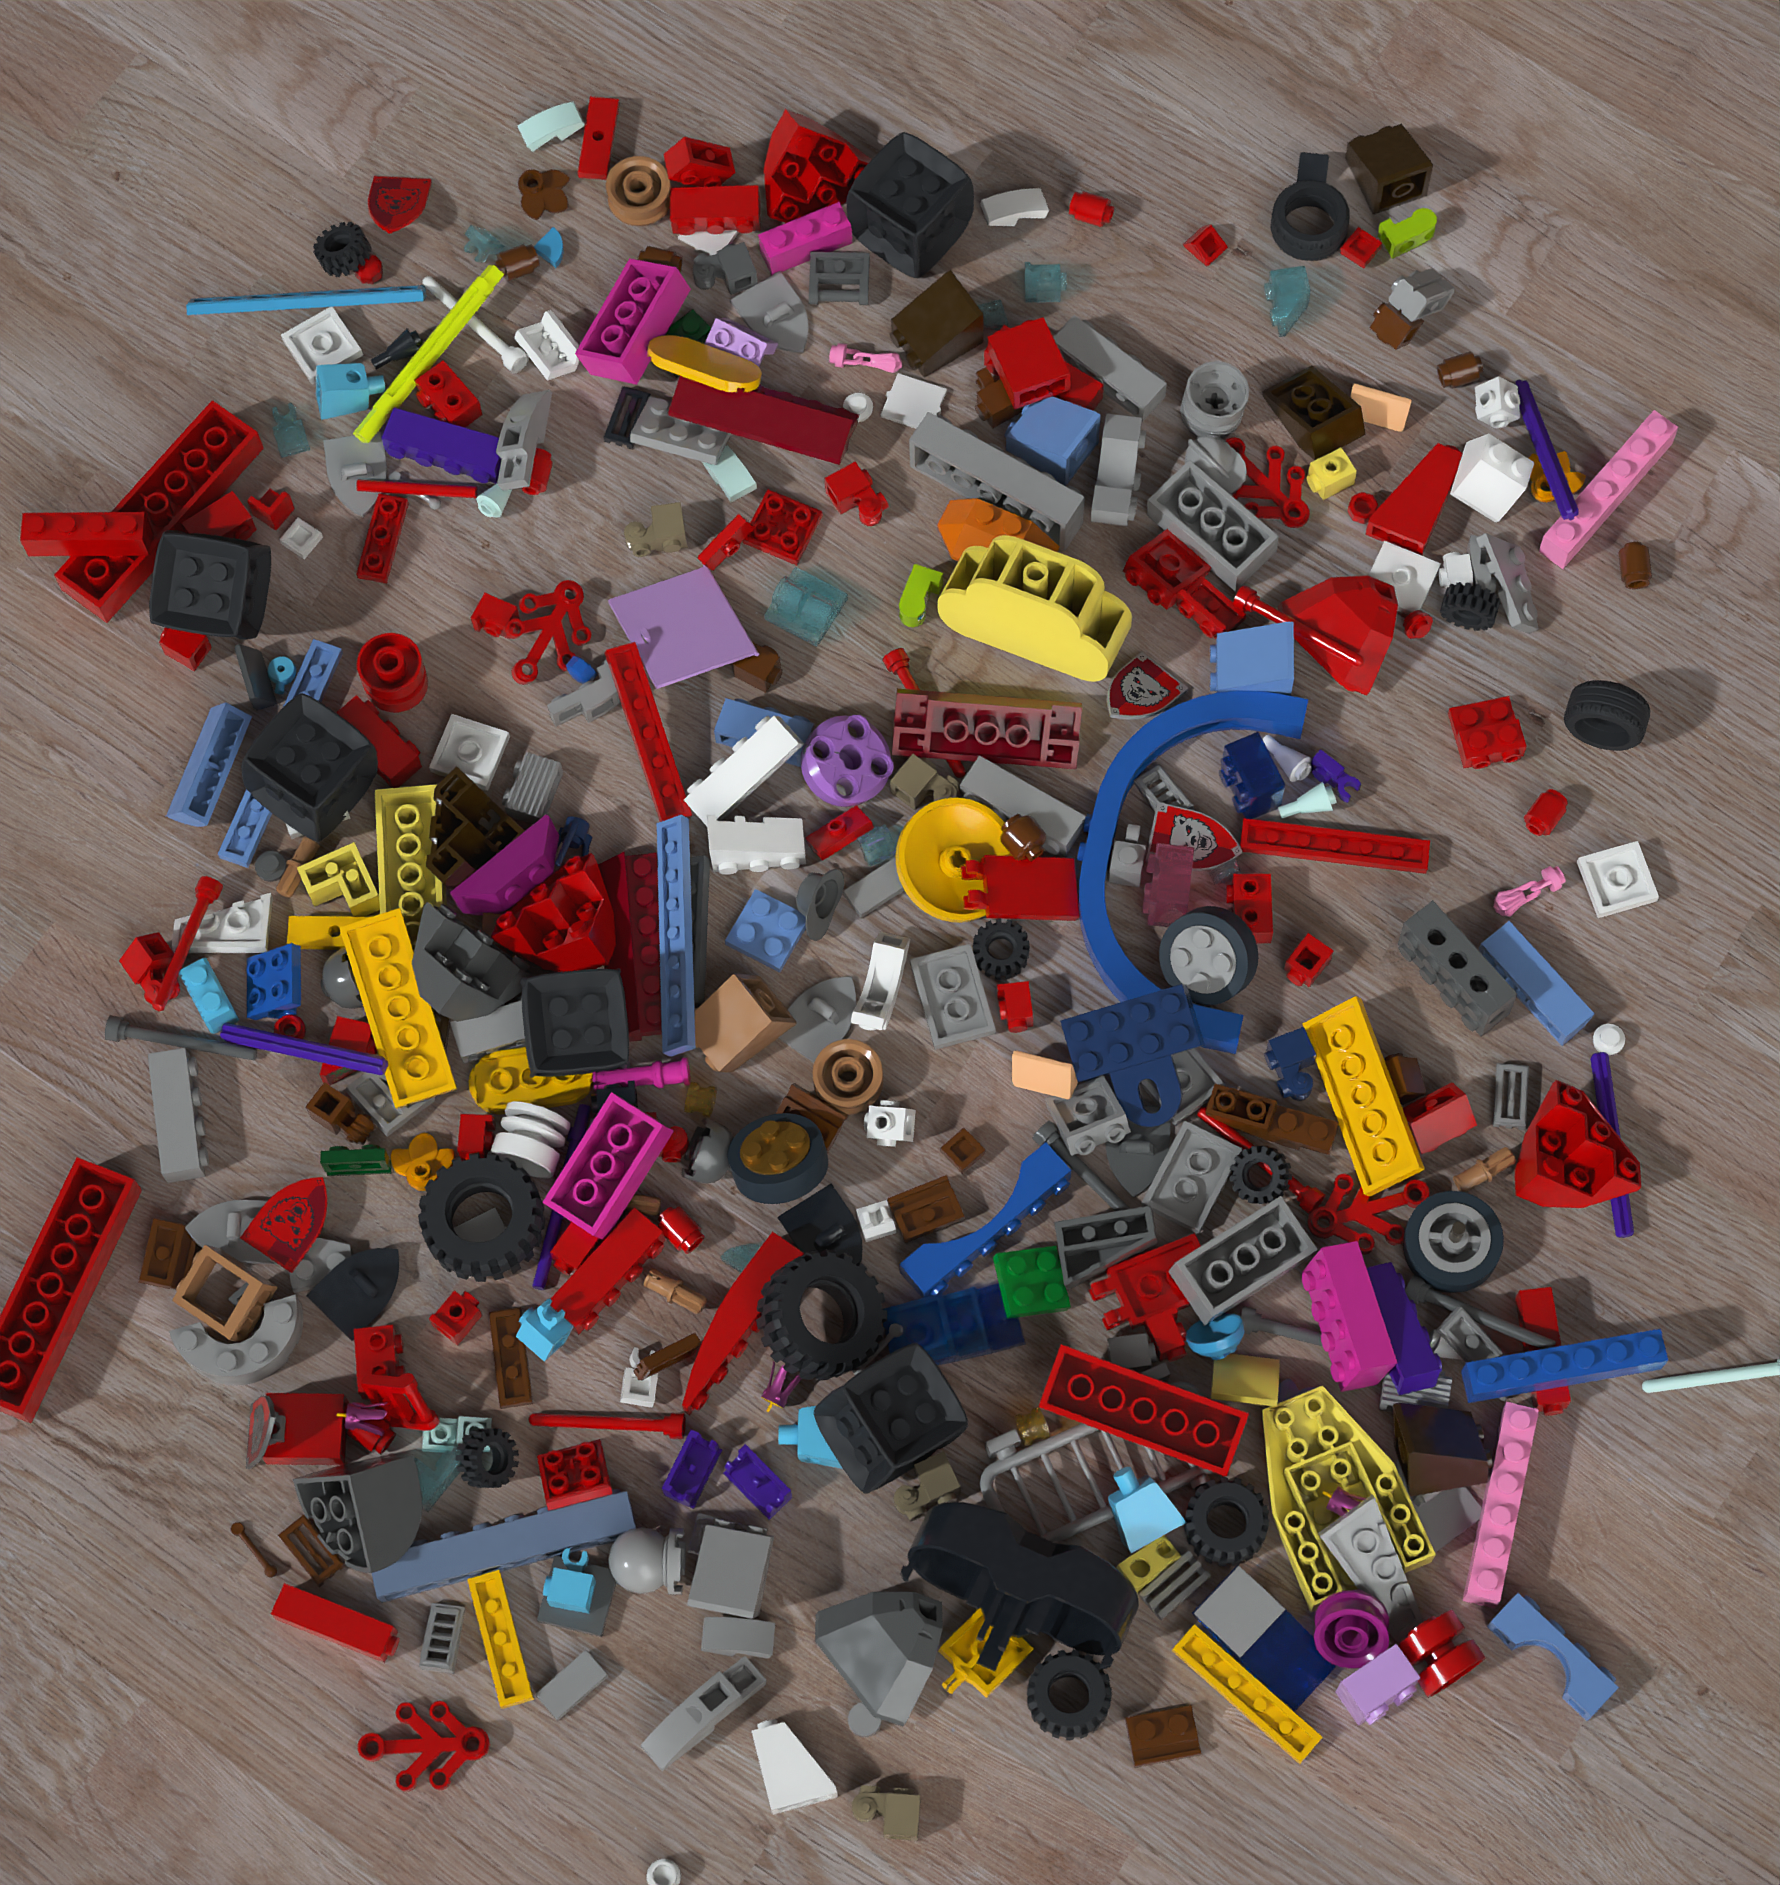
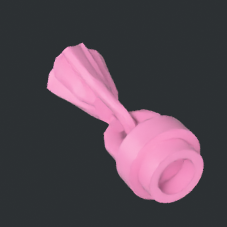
(886, 361)
(1509, 901)

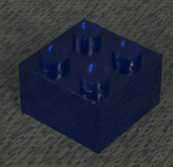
(1251, 777)

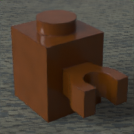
(993, 400)

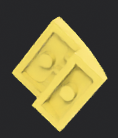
(1246, 1379)

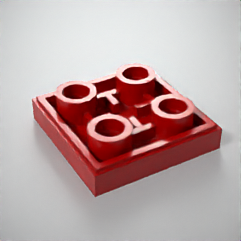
(783, 527)
(574, 1474)

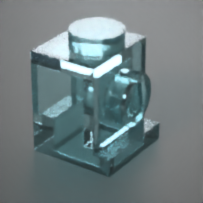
(1043, 283)

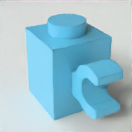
(544, 1329)
(571, 1587)

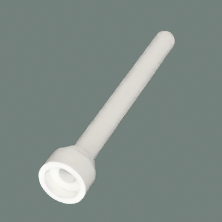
(513, 358)

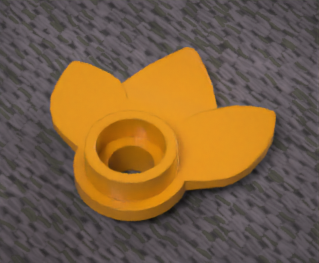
(1538, 478)
(419, 1158)

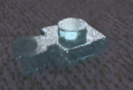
(290, 433)

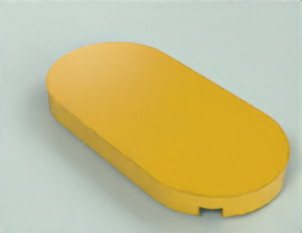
(704, 363)
(506, 1078)

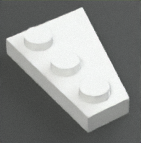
(231, 930)

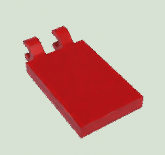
(1023, 888)
(1144, 1284)

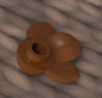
(547, 193)

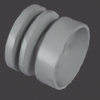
(1215, 385)

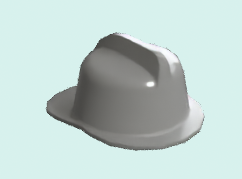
(1218, 461)

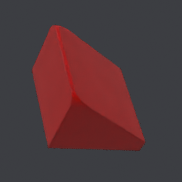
(1206, 244)

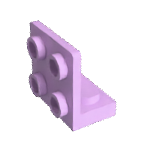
(739, 340)

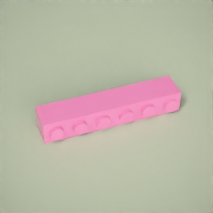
(1609, 488)
(1500, 1505)

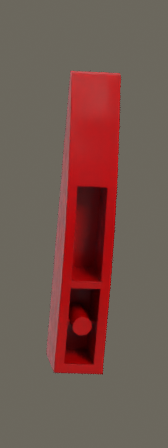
(735, 1320)

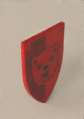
(397, 201)
(289, 1222)

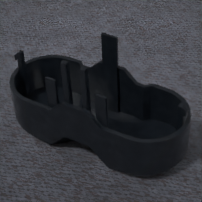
(1022, 1581)

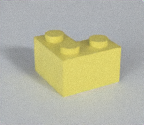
(341, 874)

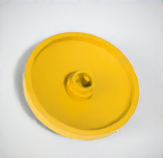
(937, 846)

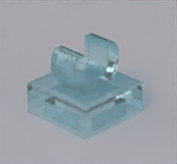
(482, 240)
(877, 845)

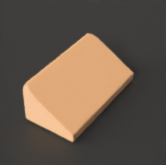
(1382, 407)
(1043, 1075)

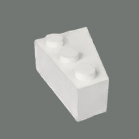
(755, 845)

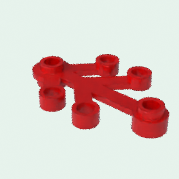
(1270, 488)
(550, 627)
(1363, 1213)
(430, 1746)

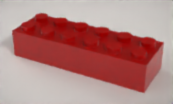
(1143, 1410)

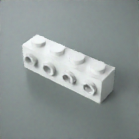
(744, 770)

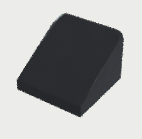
(1312, 167)

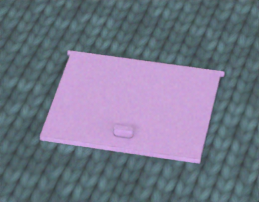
(685, 627)

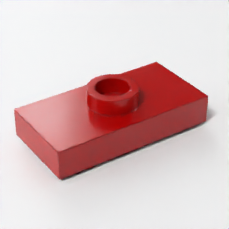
(726, 542)
(839, 832)

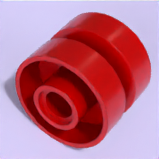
(392, 672)
(1434, 1644)

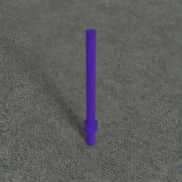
(574, 1137)

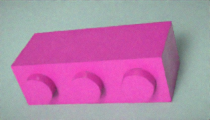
(794, 241)

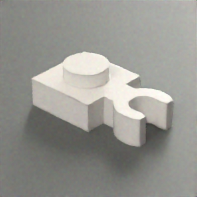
(636, 1391)

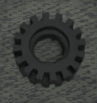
(342, 249)
(1470, 606)
(1001, 967)
(1241, 1177)
(472, 1458)

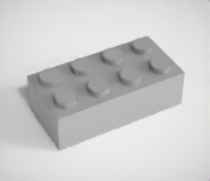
(1212, 525)
(1242, 1260)

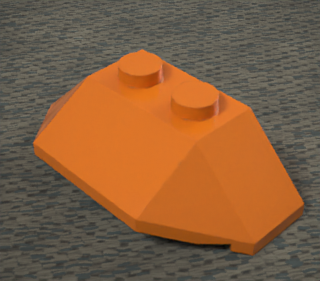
(978, 523)

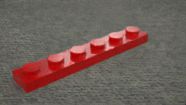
(647, 731)
(1335, 846)

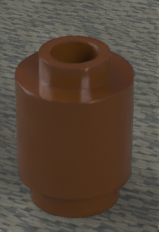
(661, 256)
(517, 261)
(1460, 370)
(1635, 565)

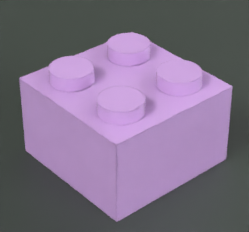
(1378, 1685)

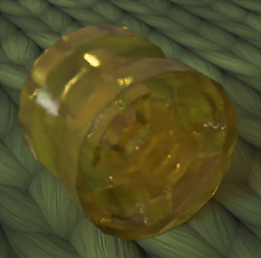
(700, 1099)
(1032, 1426)

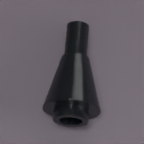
(402, 347)

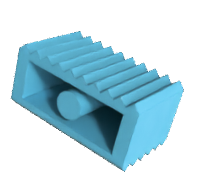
(208, 995)

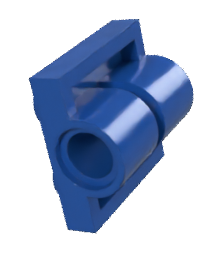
(274, 983)

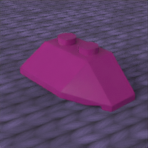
(510, 872)

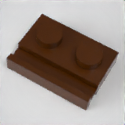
(823, 1114)
(926, 1209)
(167, 1255)
(1163, 1736)

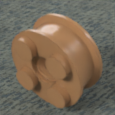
(641, 207)
(854, 1057)

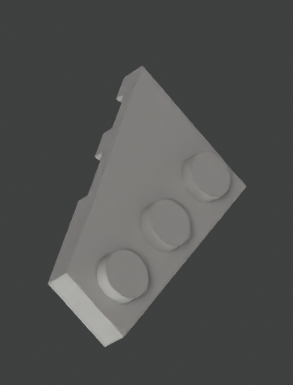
(1509, 569)

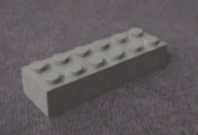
(987, 473)

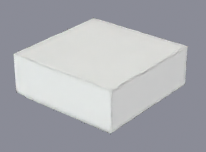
(301, 538)

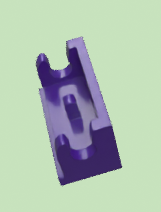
(691, 1470)
(757, 1482)

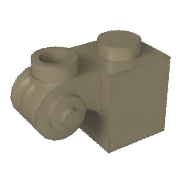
(664, 534)
(920, 779)
(937, 1486)
(898, 1809)

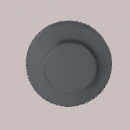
(270, 866)

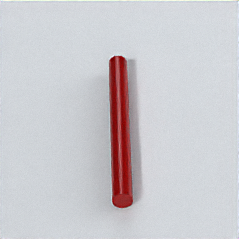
(416, 488)

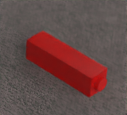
(1538, 1314)
(335, 1623)

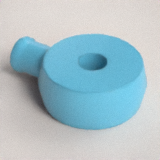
(281, 678)

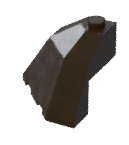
(465, 829)

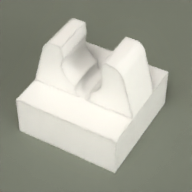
(876, 1221)

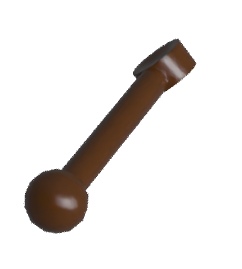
(238, 1530)

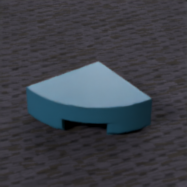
(551, 247)

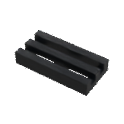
(620, 438)

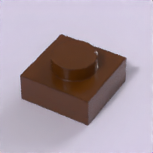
(962, 1150)

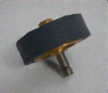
(778, 1158)

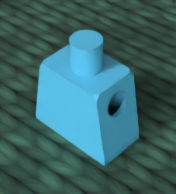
(345, 389)
(810, 1442)
(1141, 1510)

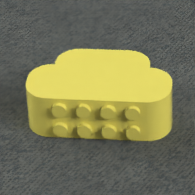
(1036, 607)

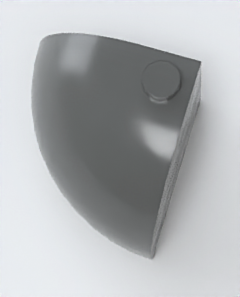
(365, 1509)

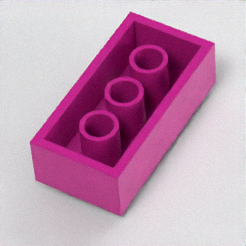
(632, 315)
(608, 1166)
(1348, 1316)

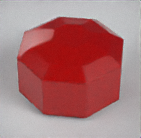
(371, 271)
(1362, 507)

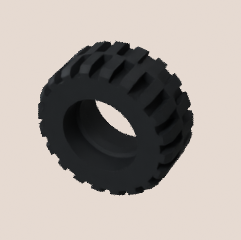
(463, 1181)
(859, 1306)

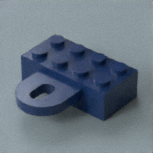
(1136, 1044)

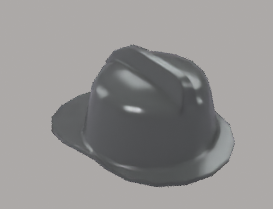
(818, 899)

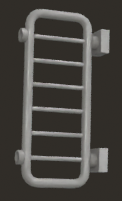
(1005, 1448)

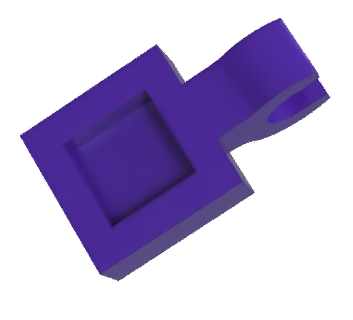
(1330, 771)

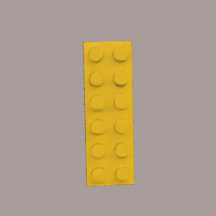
(396, 1013)
(1363, 1096)

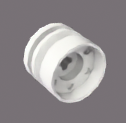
(530, 1138)

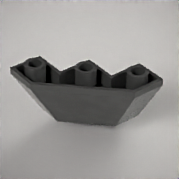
(462, 969)
(883, 1648)

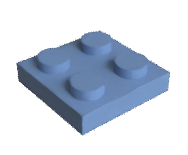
(767, 930)

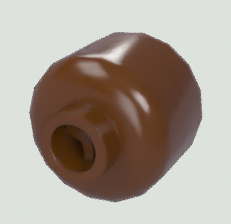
(1023, 837)

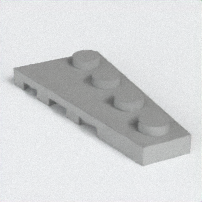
(1369, 1558)

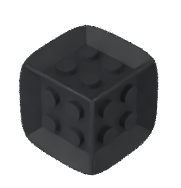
(910, 204)
(210, 584)
(309, 767)
(575, 1022)
(890, 1417)

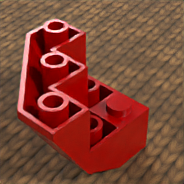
(808, 167)
(1354, 613)
(563, 920)
(1573, 1154)

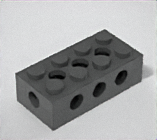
(1456, 969)

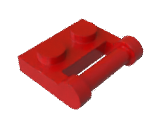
(399, 1411)

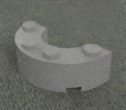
(1117, 473)
(250, 1359)

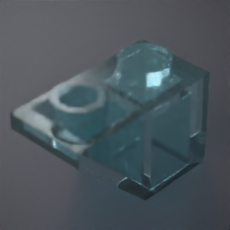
(1289, 296)

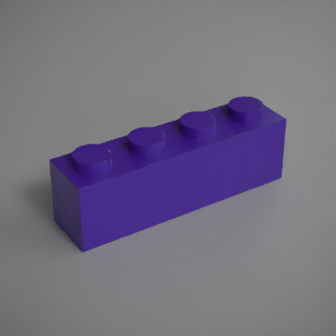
(442, 445)
(1416, 1363)

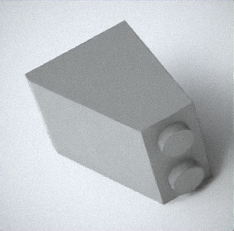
(731, 1569)

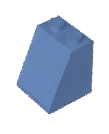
(1054, 437)
(1254, 659)

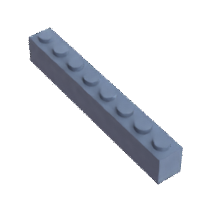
(505, 1545)

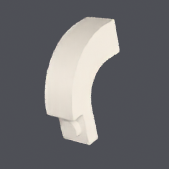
(882, 982)

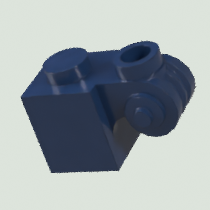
(1287, 1056)

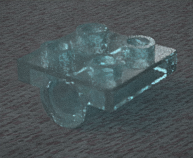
(805, 606)

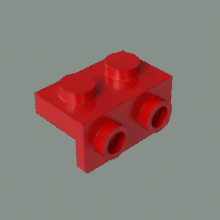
(1209, 608)

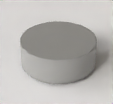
(862, 1722)

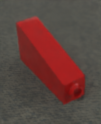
(1417, 503)

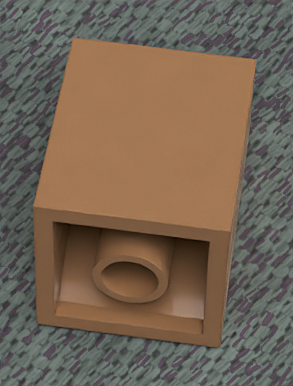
(739, 1022)

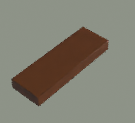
(510, 1359)

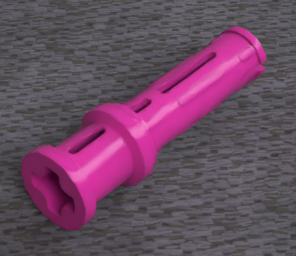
(658, 1075)

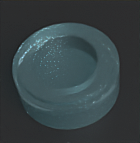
(1225, 872)

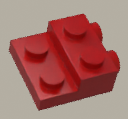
(1164, 568)
(1487, 733)

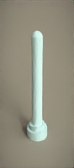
(1712, 1377)

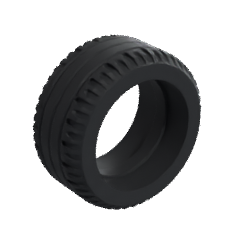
(1316, 195)
(1607, 715)

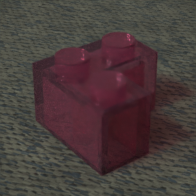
(1168, 893)

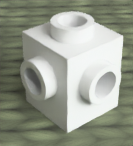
(1497, 402)
(889, 1123)

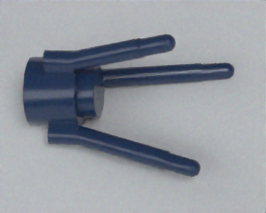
(573, 835)

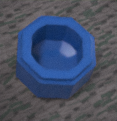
(580, 670)

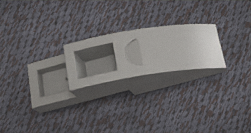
(518, 439)
(591, 699)
(701, 1712)

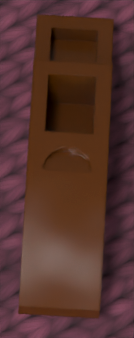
(1271, 1121)

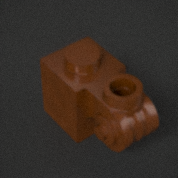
(337, 1114)

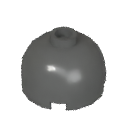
(340, 982)
(708, 1153)

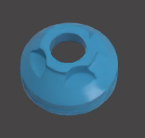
(1217, 1337)

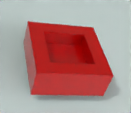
(1361, 247)

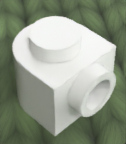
(1456, 569)

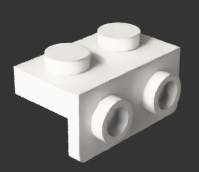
(549, 346)

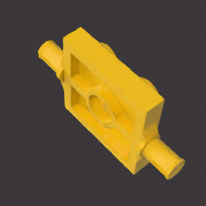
(964, 1651)

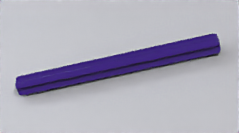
(1546, 452)
(304, 1049)
(1607, 1107)

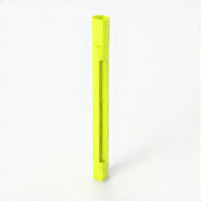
(429, 353)

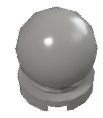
(646, 1560)

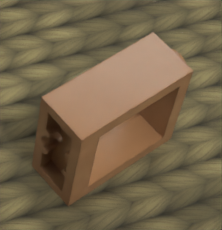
(247, 1309)

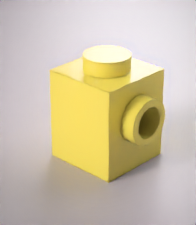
(1331, 474)

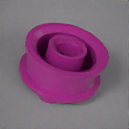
(1351, 1628)

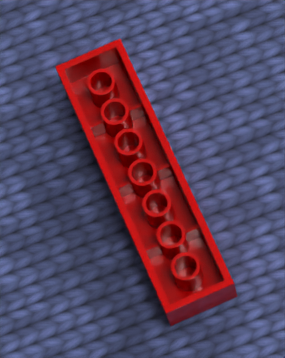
(178, 485)
(60, 1282)

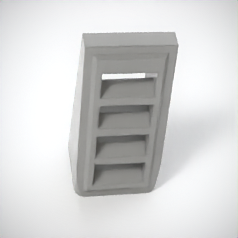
(1167, 783)
(435, 1664)

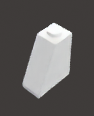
(788, 1769)

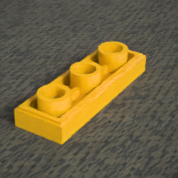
(317, 931)

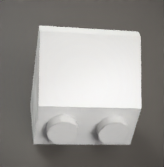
(1491, 476)

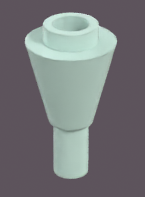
(493, 501)
(1315, 800)

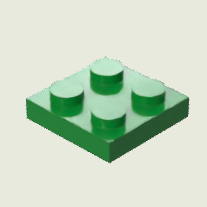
(1031, 1282)

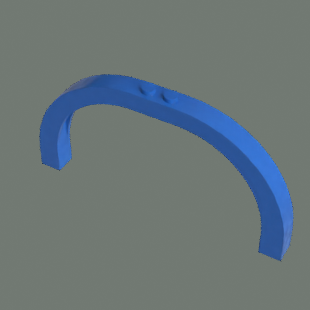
(1202, 715)

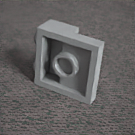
(1089, 1117)

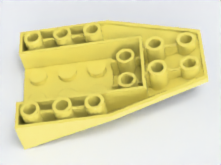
(1314, 1450)

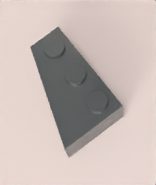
(1102, 1240)

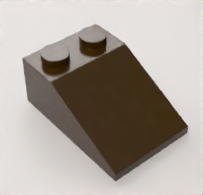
(1316, 412)

